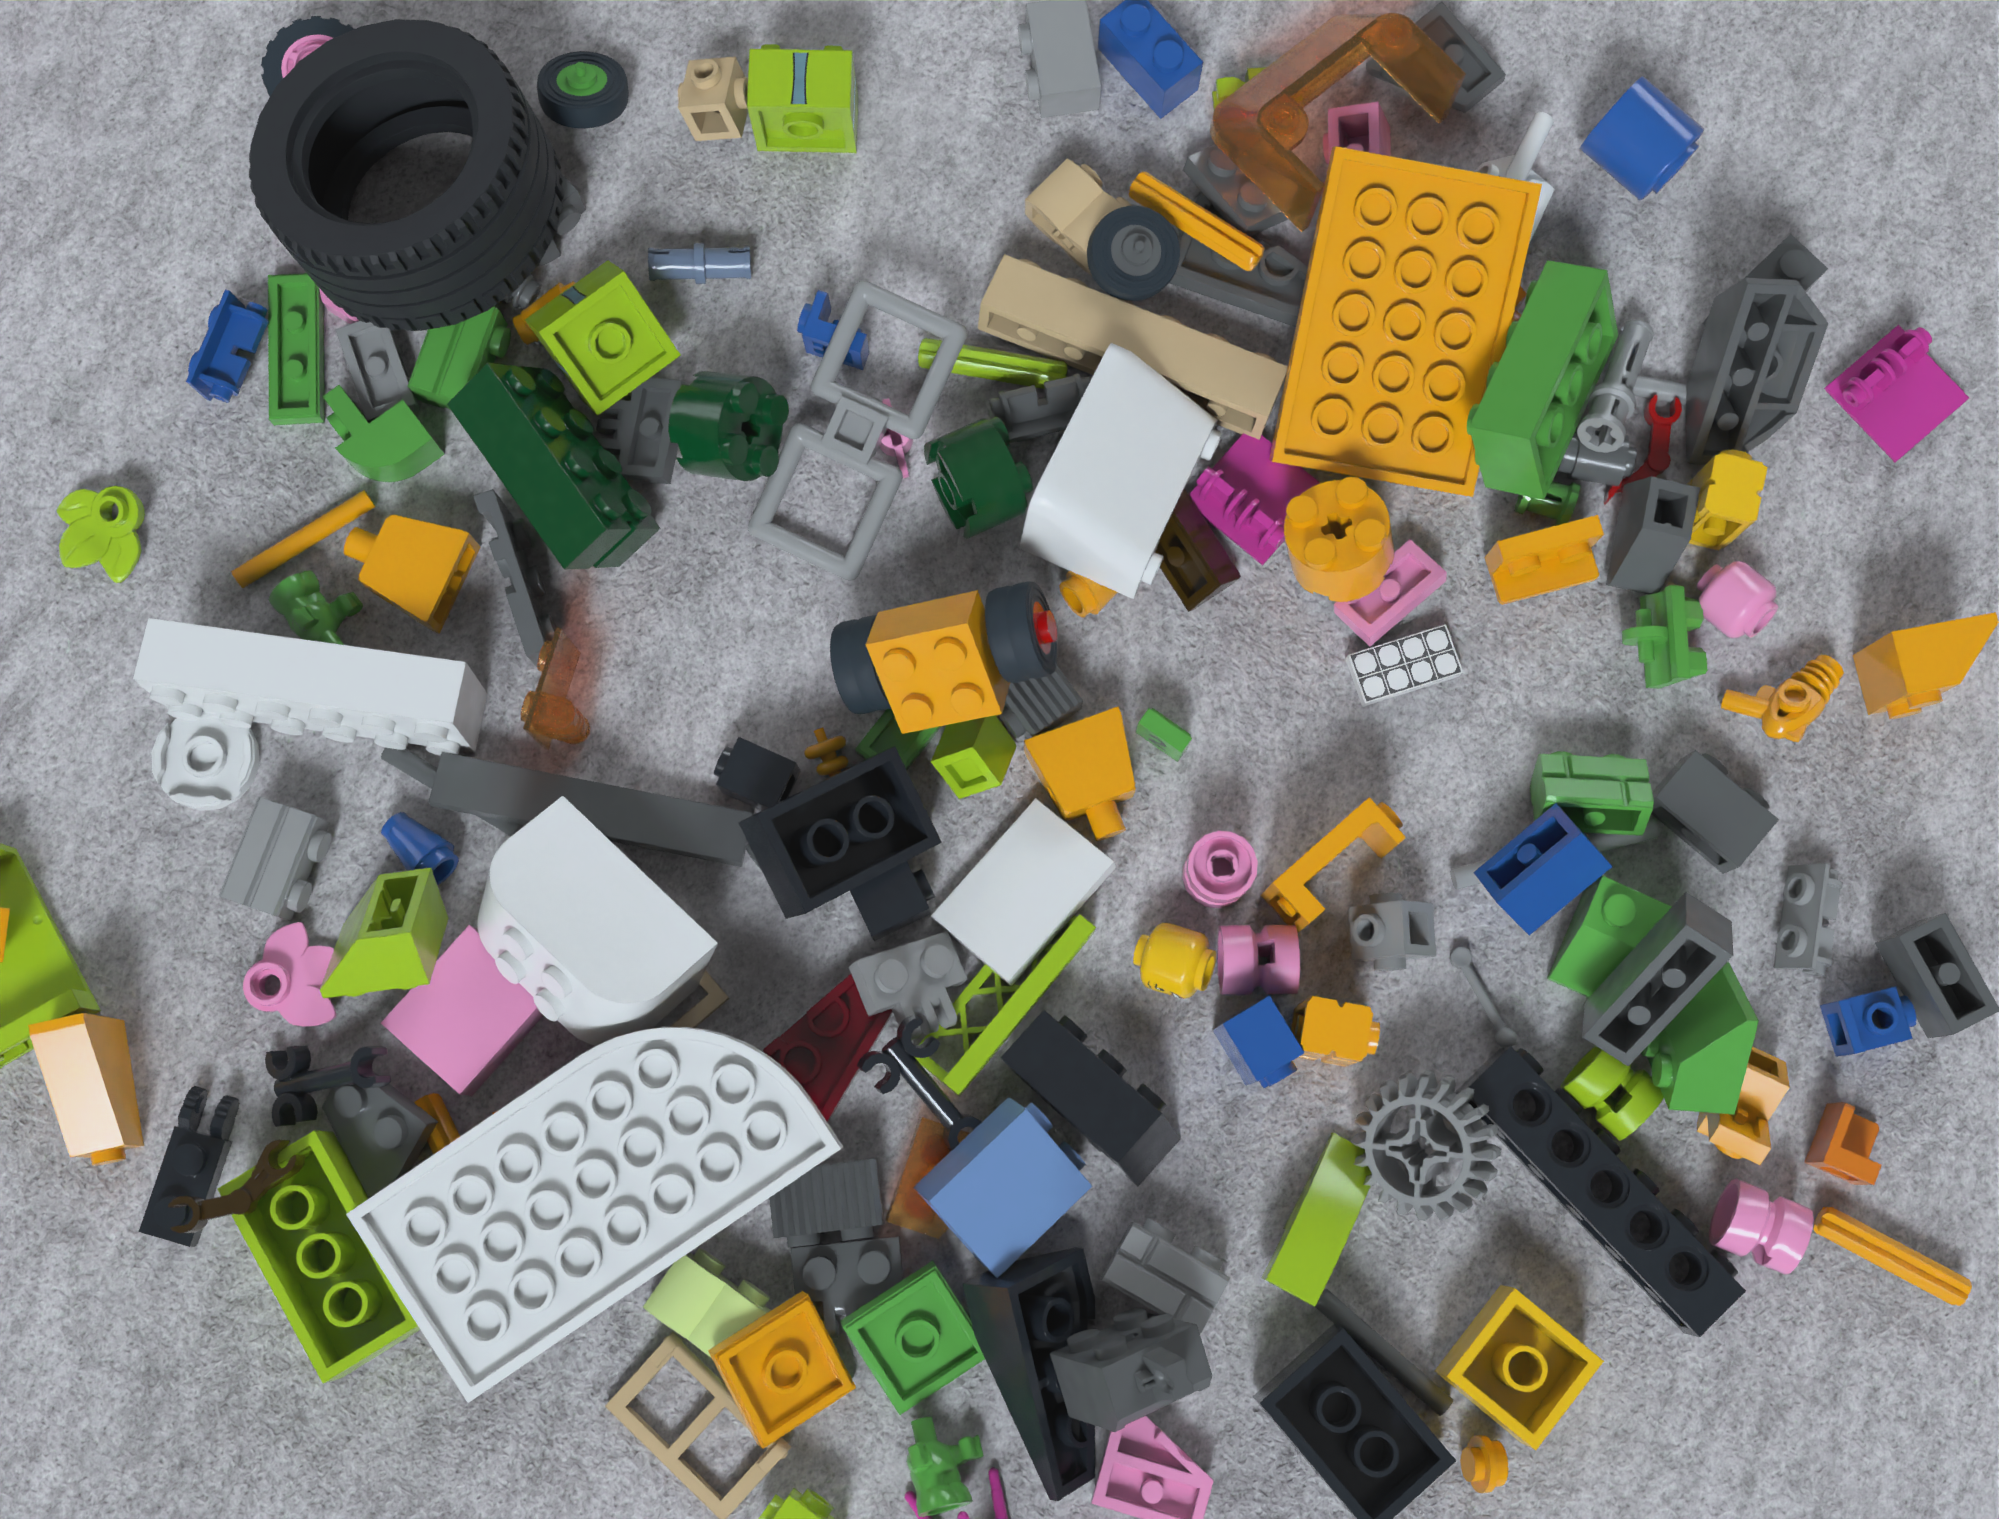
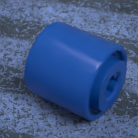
(1643, 139)

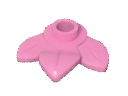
(300, 976)

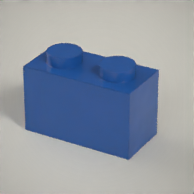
(1149, 55)
(1542, 869)
(1260, 1044)

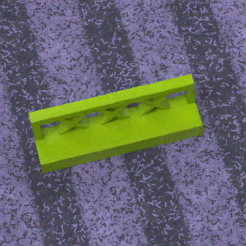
(1011, 1013)

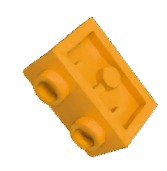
(1544, 560)

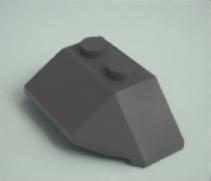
(1750, 366)

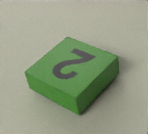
(1163, 734)

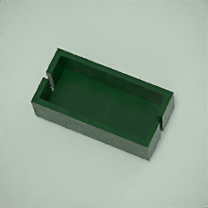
(554, 466)

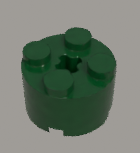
(728, 426)
(978, 476)

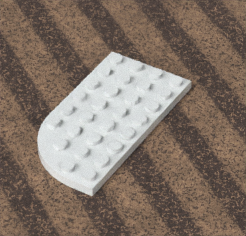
(586, 1192)

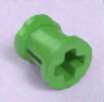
(1560, 511)

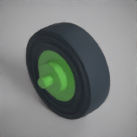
(582, 89)

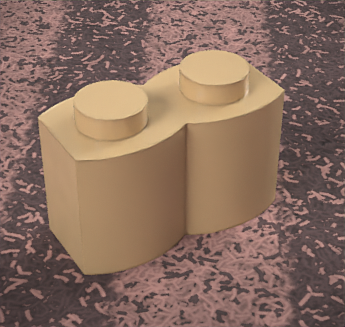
(1070, 207)

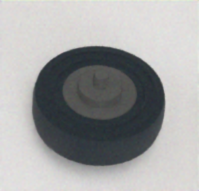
(1133, 253)

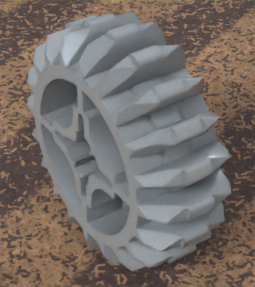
(1420, 1186)

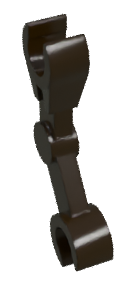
(244, 1200)

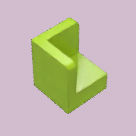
(974, 755)

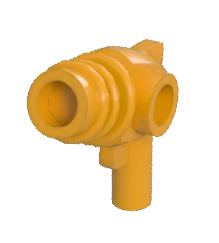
(1795, 702)

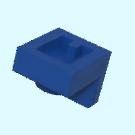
(818, 332)

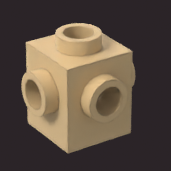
(714, 98)

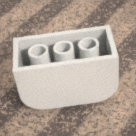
(587, 929)

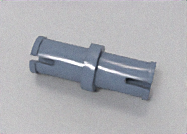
(699, 263)

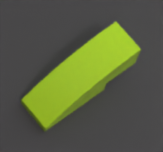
(1320, 1222)

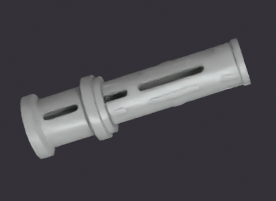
(1614, 399)

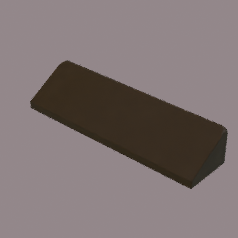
(1193, 556)

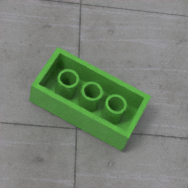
(1543, 379)

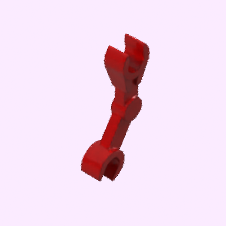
(1658, 457)

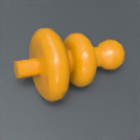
(826, 750)

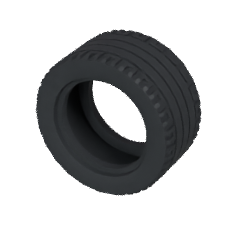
(353, 107)

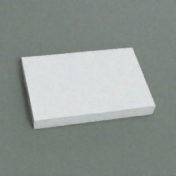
(1023, 891)

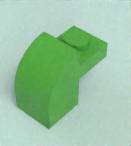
(388, 447)

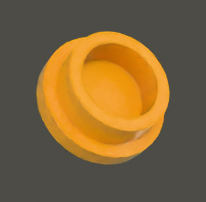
(1484, 1464)

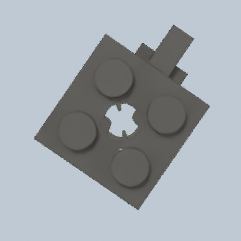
(1130, 1368)

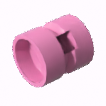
(1219, 869)
(1238, 959)
(1752, 1223)

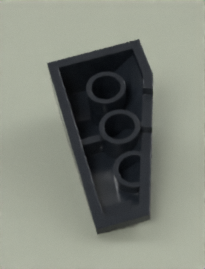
(1017, 1327)

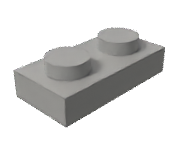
(375, 368)

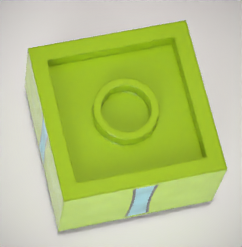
(803, 99)
(603, 337)

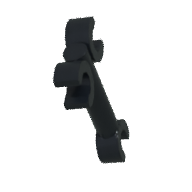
(899, 1059)
(295, 1080)

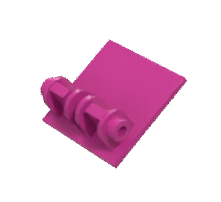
(1897, 391)
(1250, 495)

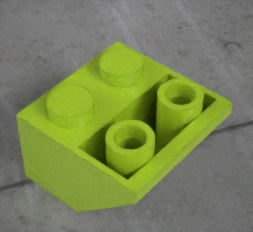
(389, 937)

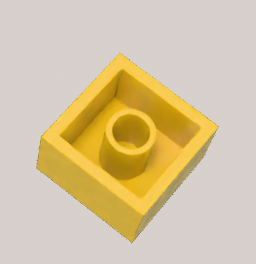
(1519, 1366)

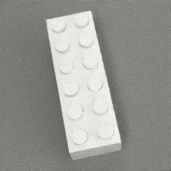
(311, 687)

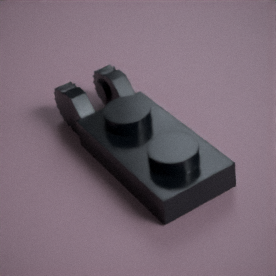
(190, 1166)

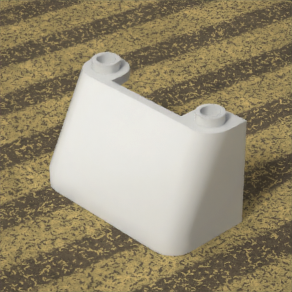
(1118, 474)

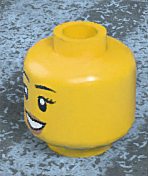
(1175, 960)

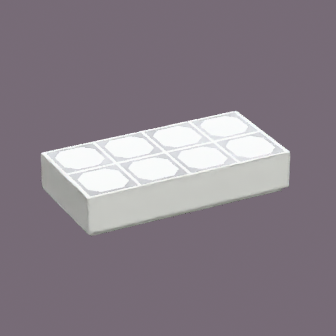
(1404, 665)

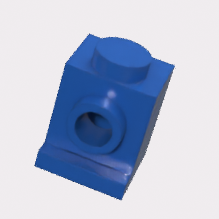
(1852, 1026)

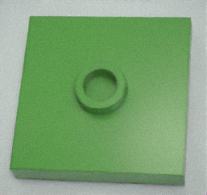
(914, 1337)

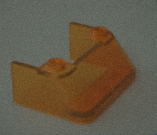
(1267, 116)

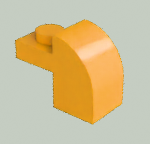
(1747, 1130)

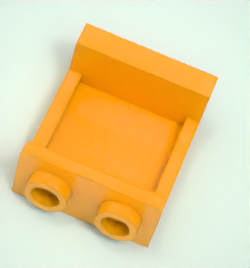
(1371, 822)

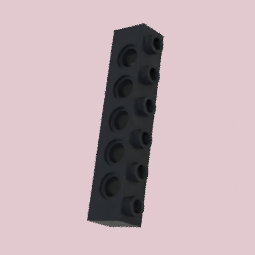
(1710, 1281)

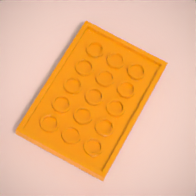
(1402, 319)

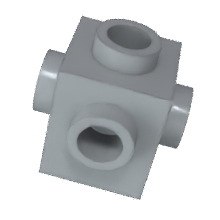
(1391, 931)

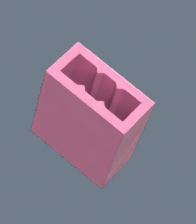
(465, 1015)

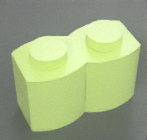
(703, 1303)

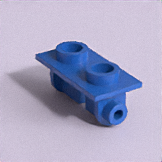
(215, 367)

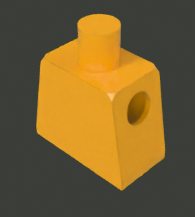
(414, 566)
(1086, 770)

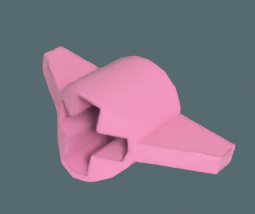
(896, 445)

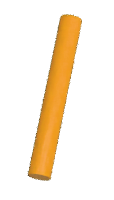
(303, 539)

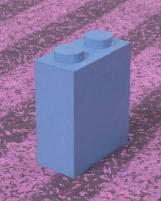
(1005, 1185)

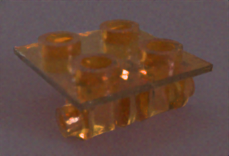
(547, 710)

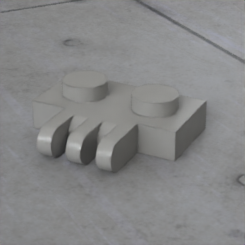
(912, 982)

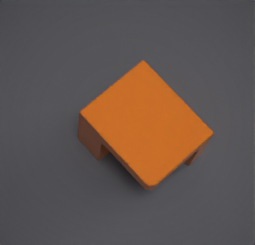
(1844, 1145)

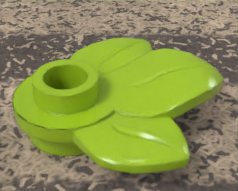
(95, 534)

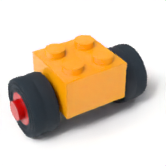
(945, 656)

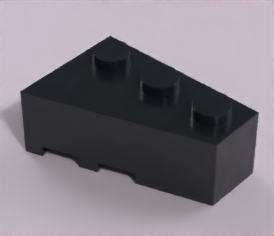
(1093, 1095)

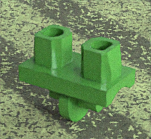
(1663, 637)

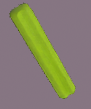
(997, 364)

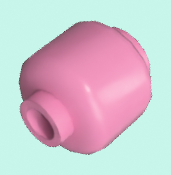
(1737, 599)

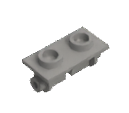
(1809, 897)

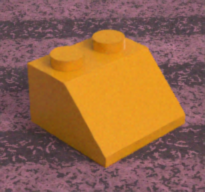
(1919, 664)

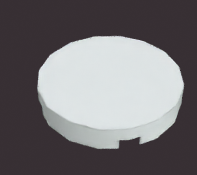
(221, 768)

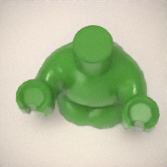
(307, 609)
(935, 1469)

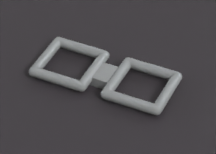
(857, 430)

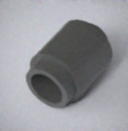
(1598, 467)

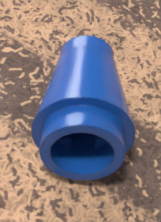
(419, 846)

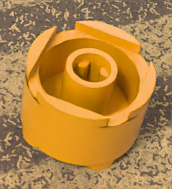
(1339, 539)

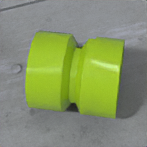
(1597, 1077)

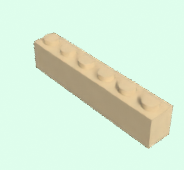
(1078, 324)

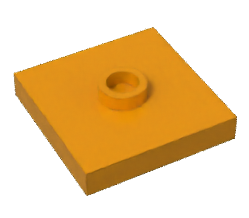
(782, 1369)

